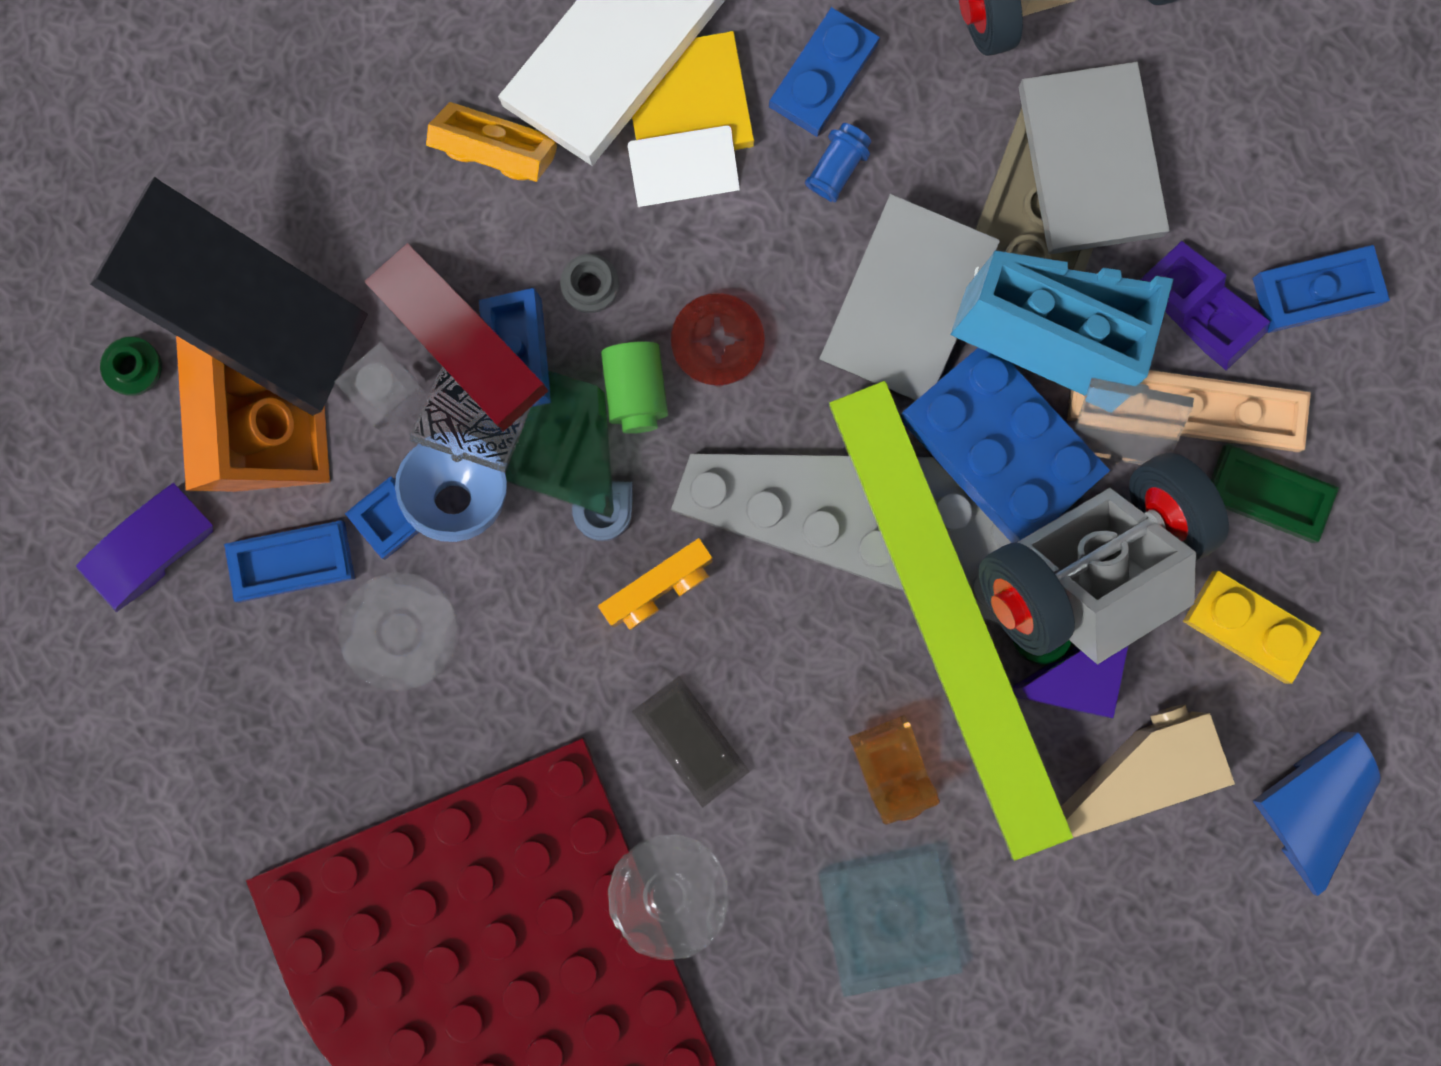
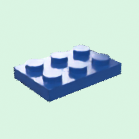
(1003, 444)

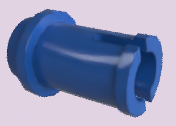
(839, 161)

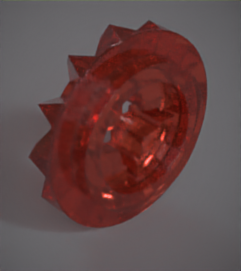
(696, 322)

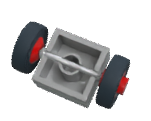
(1109, 564)

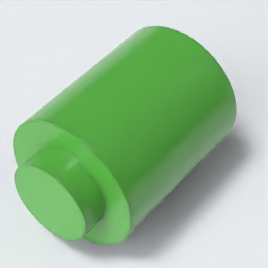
(634, 386)

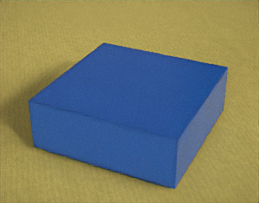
(382, 520)

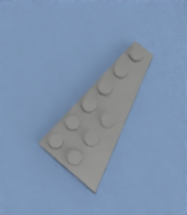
(822, 513)

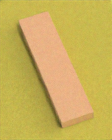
(1232, 410)

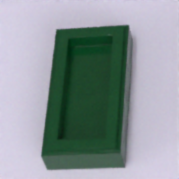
(1273, 493)

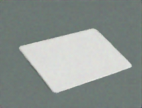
(683, 165)

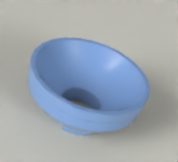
(428, 472)

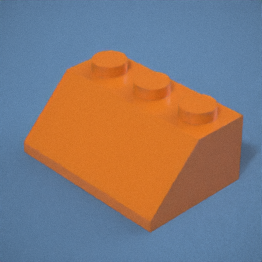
(242, 432)

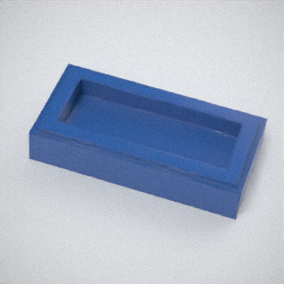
(289, 561)

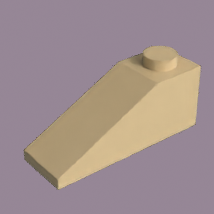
(1151, 771)

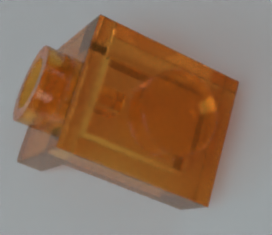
(894, 770)

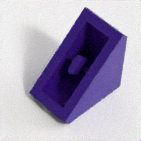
(1076, 683)

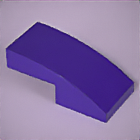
(1206, 309)
(143, 546)

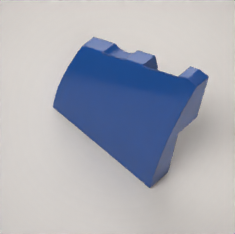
(1321, 805)

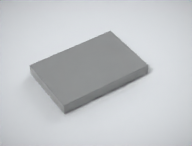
(1093, 158)
(906, 298)

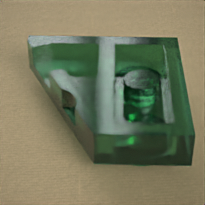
(566, 447)

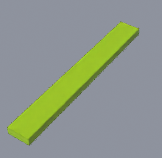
(950, 622)

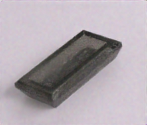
(690, 741)

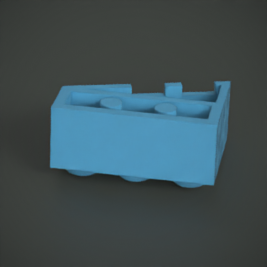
(1063, 319)

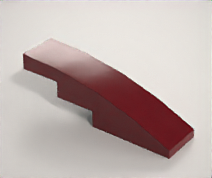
(457, 337)

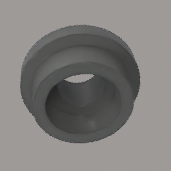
(589, 265)

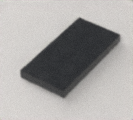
(230, 297)

